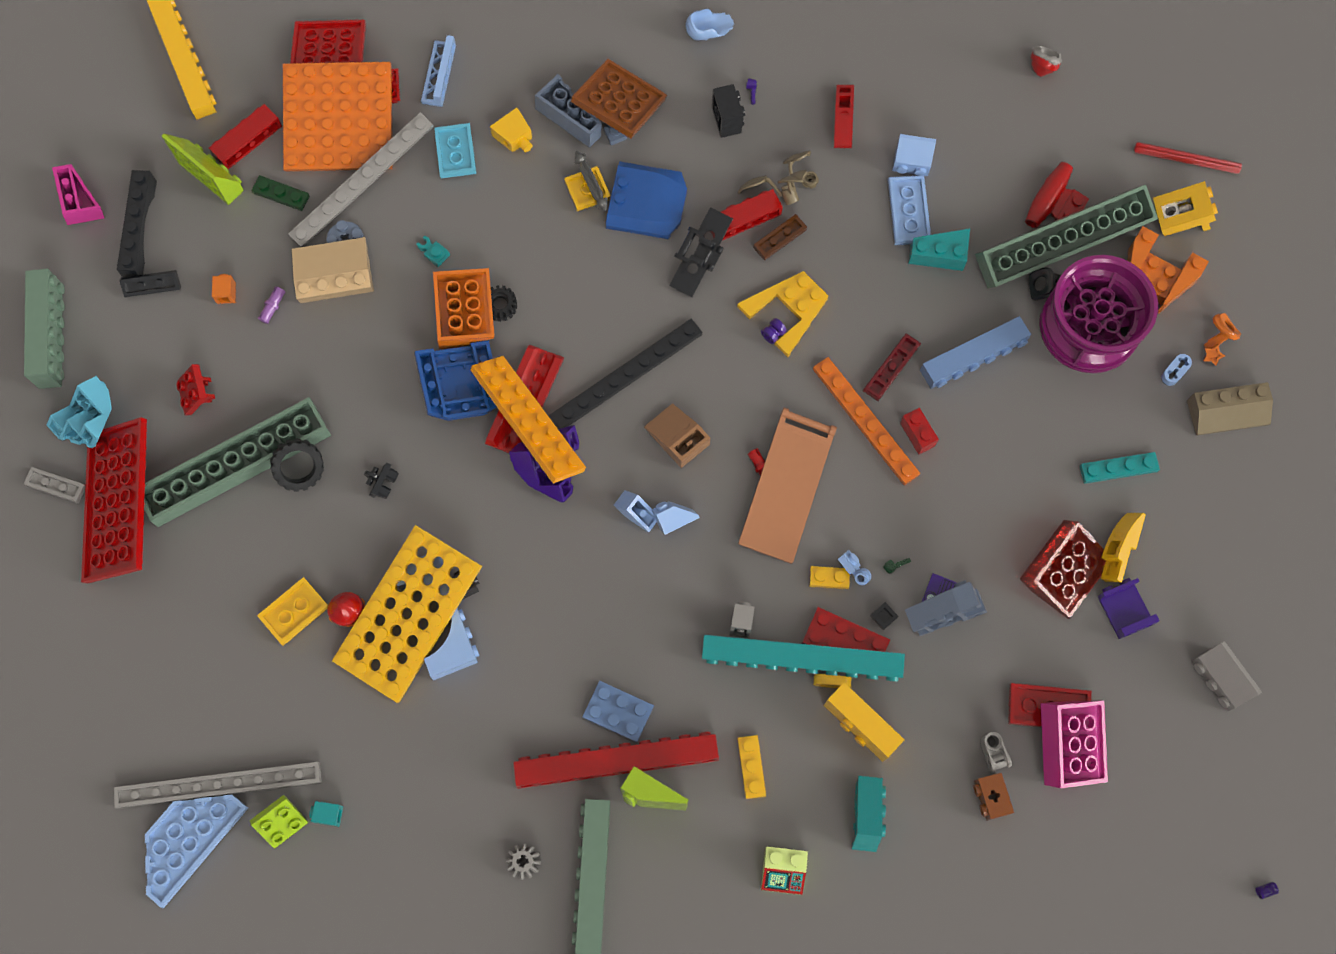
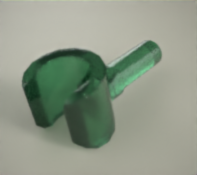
(890, 566)

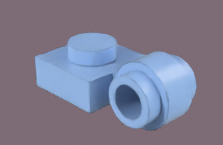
(851, 564)

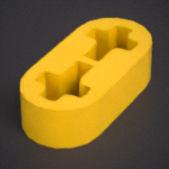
(831, 681)

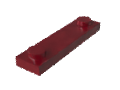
(891, 367)

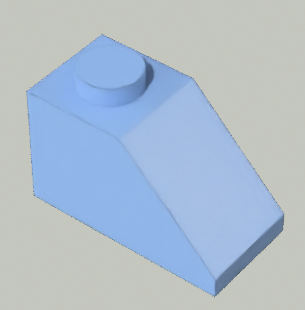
(636, 510)
(673, 516)

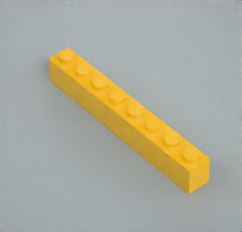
(182, 57)

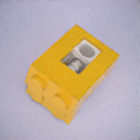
(1184, 217)

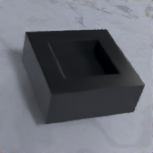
(884, 616)

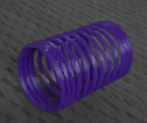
(1271, 886)

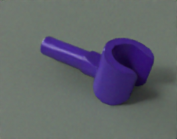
(752, 85)

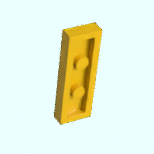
(751, 767)

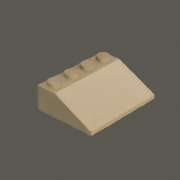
(331, 270)

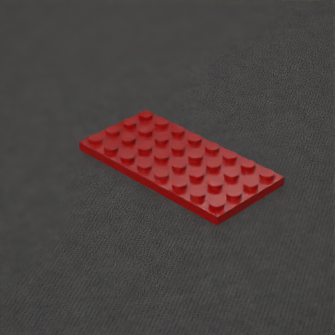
(115, 502)

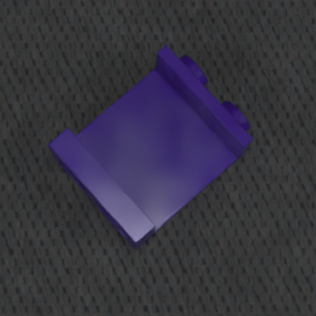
(1126, 608)

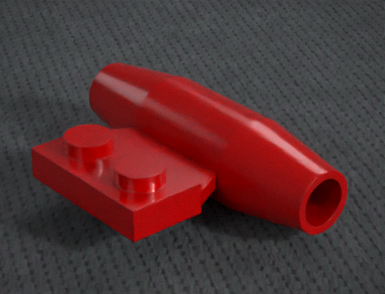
(1055, 198)

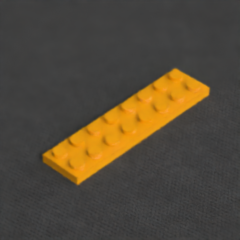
(528, 419)

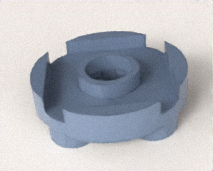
(344, 229)

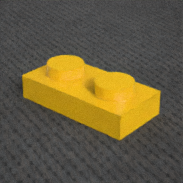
(829, 577)

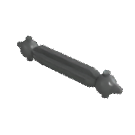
(591, 180)

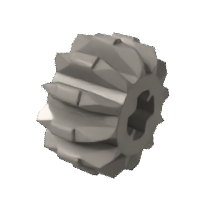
(527, 867)

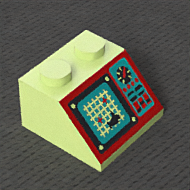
(784, 870)

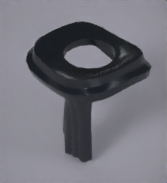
(1051, 279)

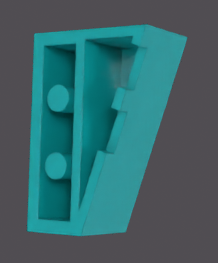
(941, 250)
(869, 813)

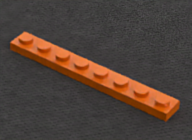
(866, 421)

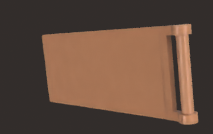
(786, 488)

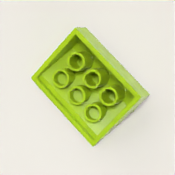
(204, 168)
(648, 792)

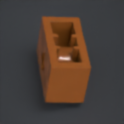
(995, 786)

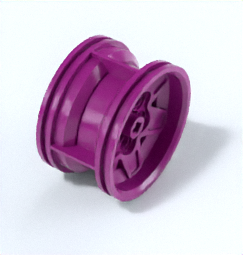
(1069, 336)

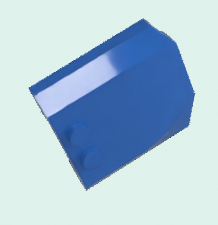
(646, 200)
(448, 383)

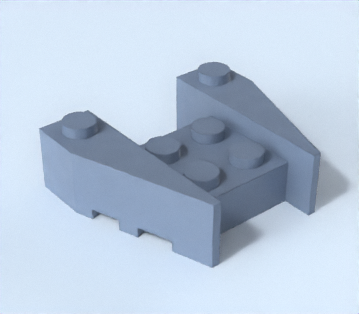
(946, 608)

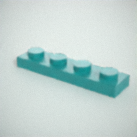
(1119, 467)

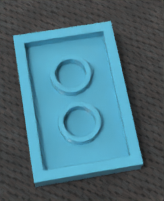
(455, 150)

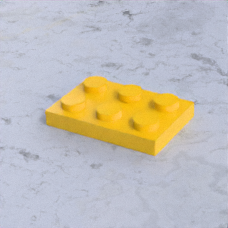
(293, 611)

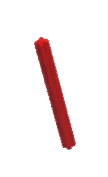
(1187, 157)

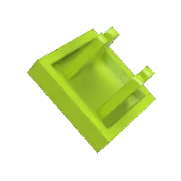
(278, 821)

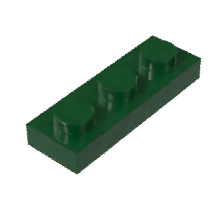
(280, 193)

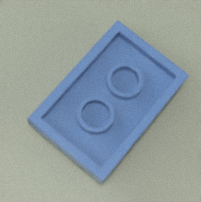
(618, 711)

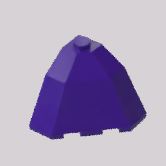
(533, 474)

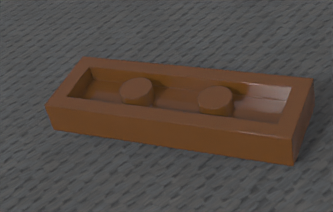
(780, 237)

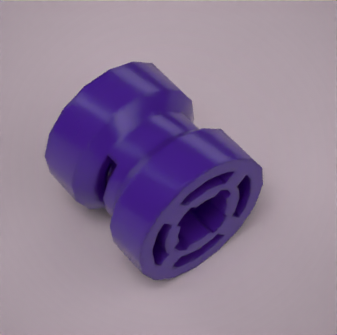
(773, 331)

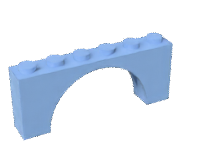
(457, 649)

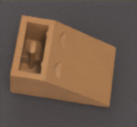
(678, 435)

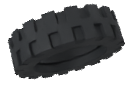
(296, 484)

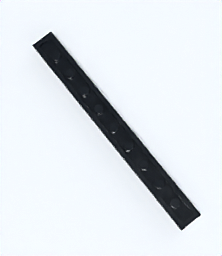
(625, 374)

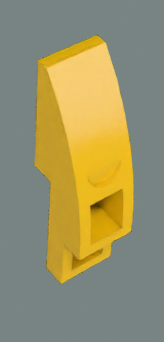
(1120, 543)

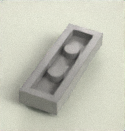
(54, 485)

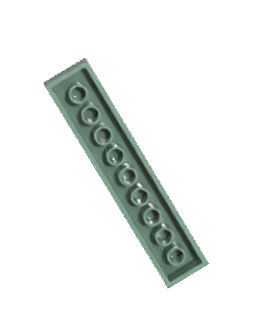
(1066, 236)
(230, 462)

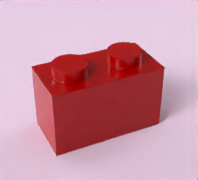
(919, 430)

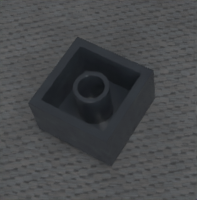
(728, 110)

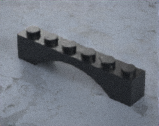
(131, 251)

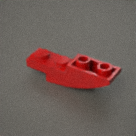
(844, 116)

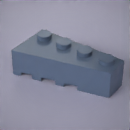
(556, 104)

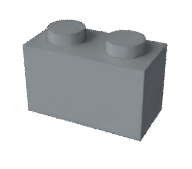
(742, 619)

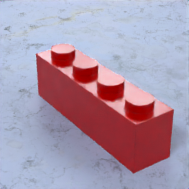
(245, 136)
(752, 212)

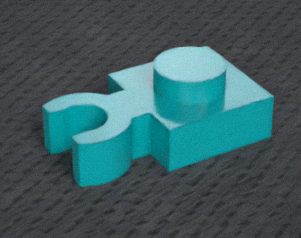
(434, 252)

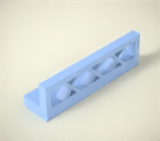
(442, 73)

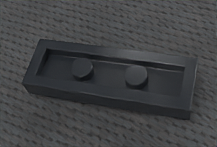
(150, 283)

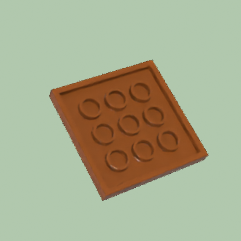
(619, 98)

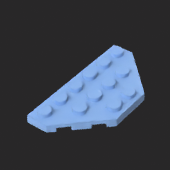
(184, 840)

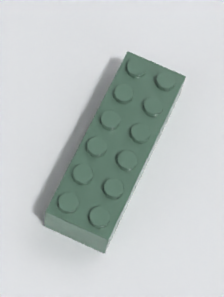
(43, 329)

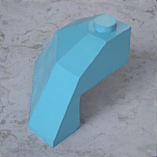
(85, 415)

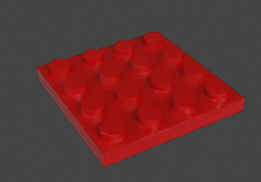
(328, 41)

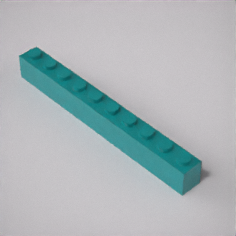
(803, 656)

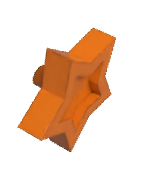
(1213, 354)

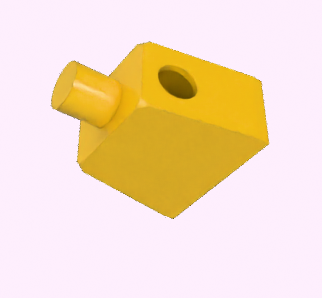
(513, 131)

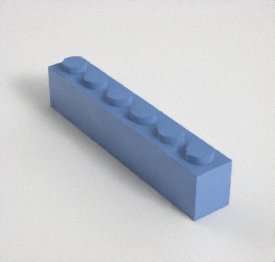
(975, 352)

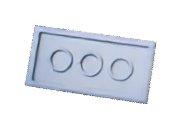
(908, 208)

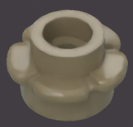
(814, 180)

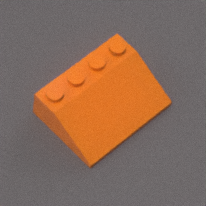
(463, 307)

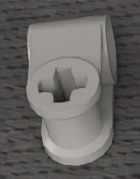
(995, 753)

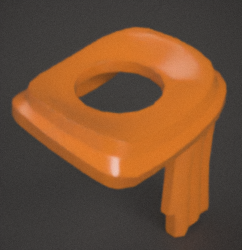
(1226, 328)

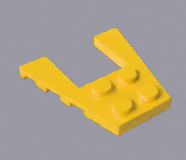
(800, 296)

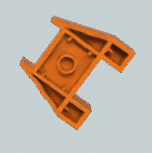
(1166, 278)

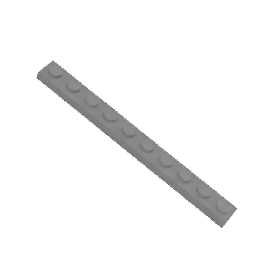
(361, 180)
(217, 785)

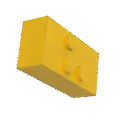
(863, 722)

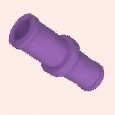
(271, 305)

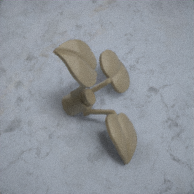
(788, 191)

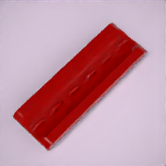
(538, 374)

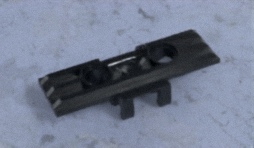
(705, 254)

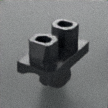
(386, 473)

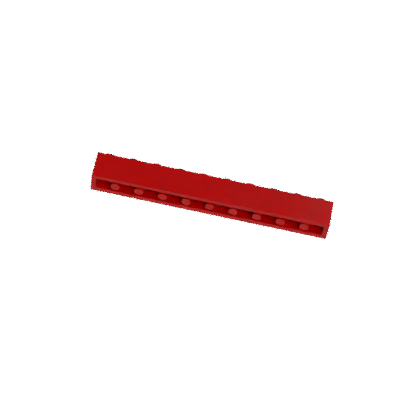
(615, 761)

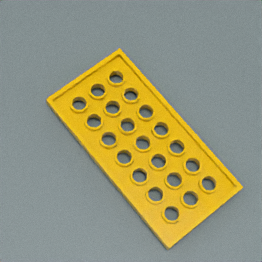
(436, 621)

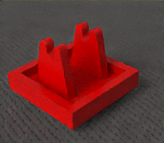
(192, 389)

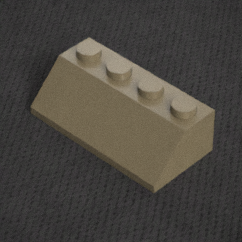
(1231, 408)

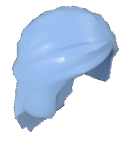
(707, 25)

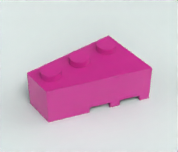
(74, 197)

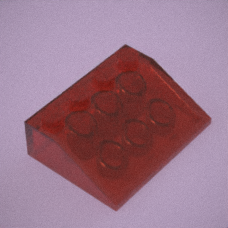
(1066, 568)

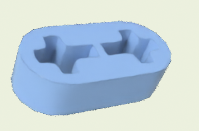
(1179, 371)

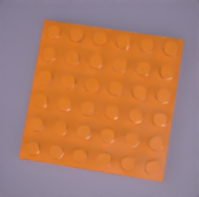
(335, 114)

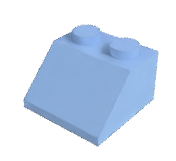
(913, 155)

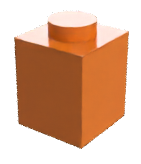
(223, 289)

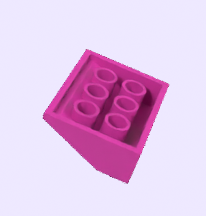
(1074, 743)

